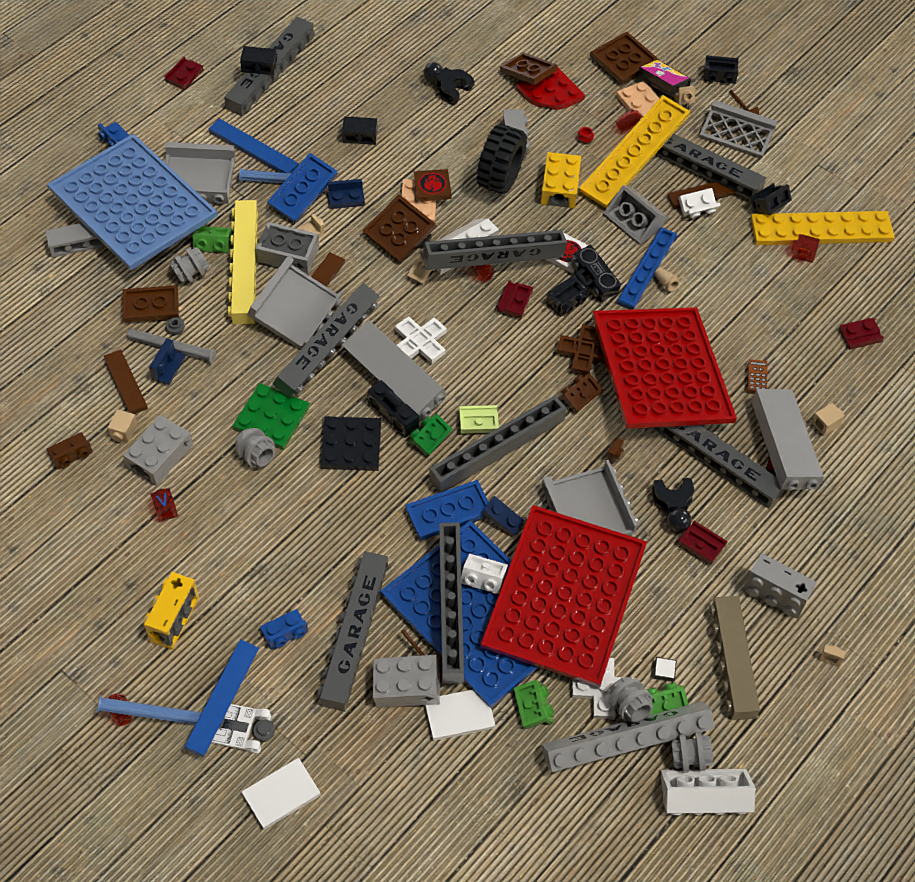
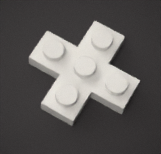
(421, 339)
(601, 705)

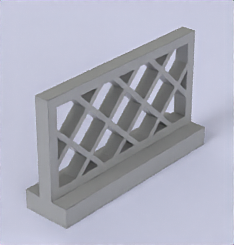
(742, 119)

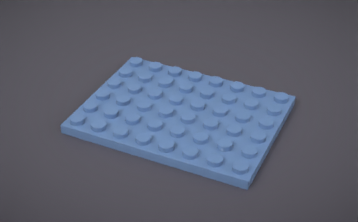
(132, 201)

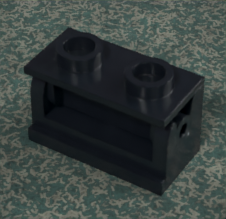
(258, 60)
(720, 69)
(359, 130)
(771, 199)
(567, 296)

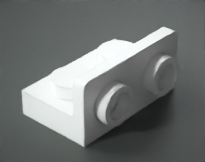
(698, 202)
(483, 573)

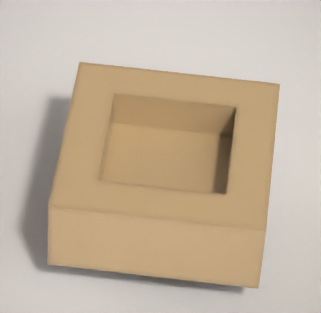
(832, 655)

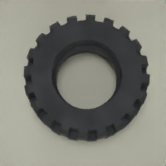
(501, 158)

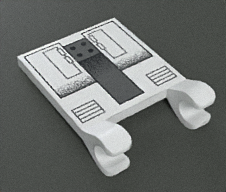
(237, 727)

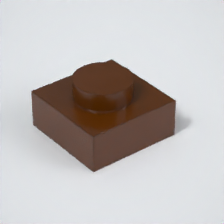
(615, 451)

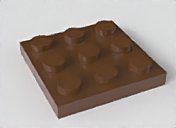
(622, 57)
(399, 228)

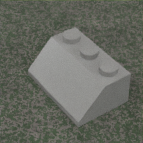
(635, 214)

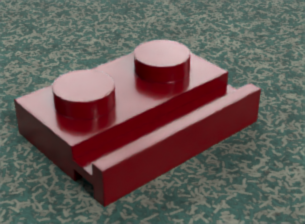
(184, 73)
(515, 299)
(861, 333)
(702, 542)

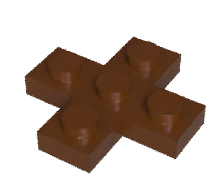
(583, 349)

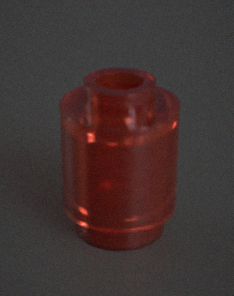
(628, 120)
(483, 272)
(120, 719)

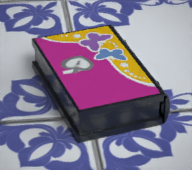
(663, 77)

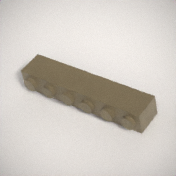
(735, 658)

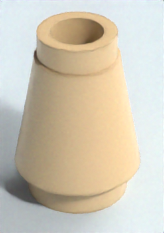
(668, 280)

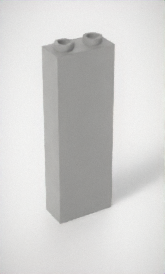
(395, 368)
(787, 439)

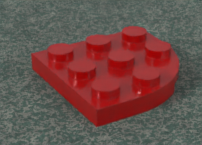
(553, 91)

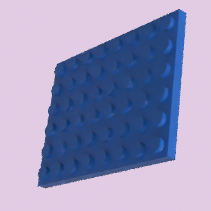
(418, 601)

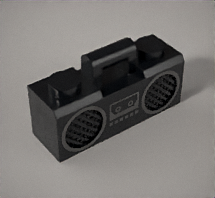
(595, 273)
(393, 409)

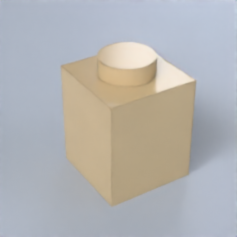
(828, 419)
(122, 426)

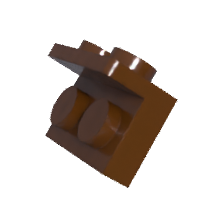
(581, 392)
(69, 450)

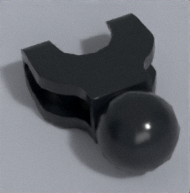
(447, 80)
(675, 503)

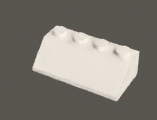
(476, 228)
(707, 791)

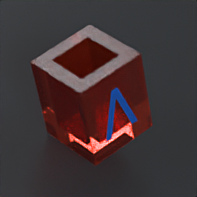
(164, 504)

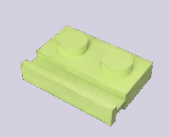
(478, 419)

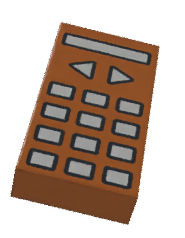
(756, 375)

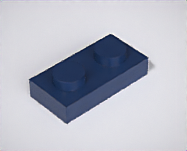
(503, 516)

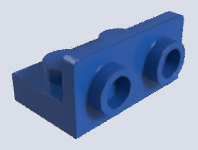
(112, 134)
(284, 629)

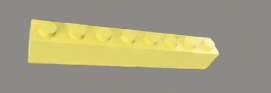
(244, 261)

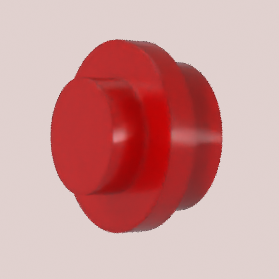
(585, 134)

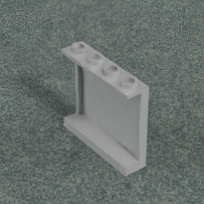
(204, 168)
(294, 305)
(593, 498)

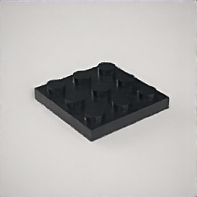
(351, 443)

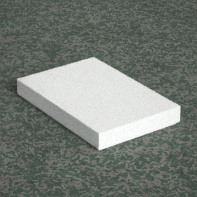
(459, 715)
(281, 793)

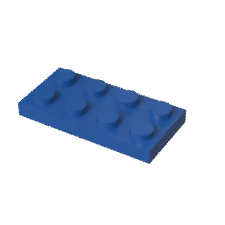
(302, 188)
(449, 506)

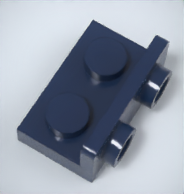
(346, 193)
(166, 363)

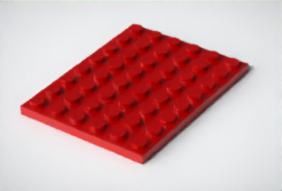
(663, 368)
(564, 595)

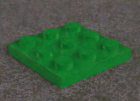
(272, 414)

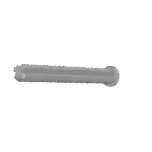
(180, 347)

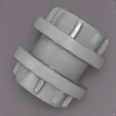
(189, 265)
(255, 447)
(631, 699)
(692, 752)

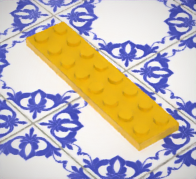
(634, 151)
(826, 226)

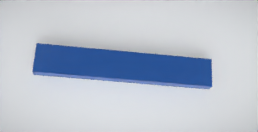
(253, 147)
(647, 268)
(221, 698)

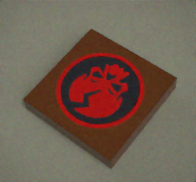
(432, 185)

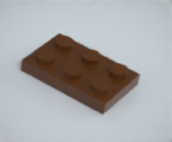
(528, 68)
(150, 303)

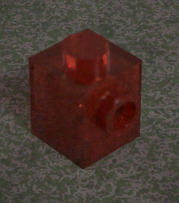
(805, 248)

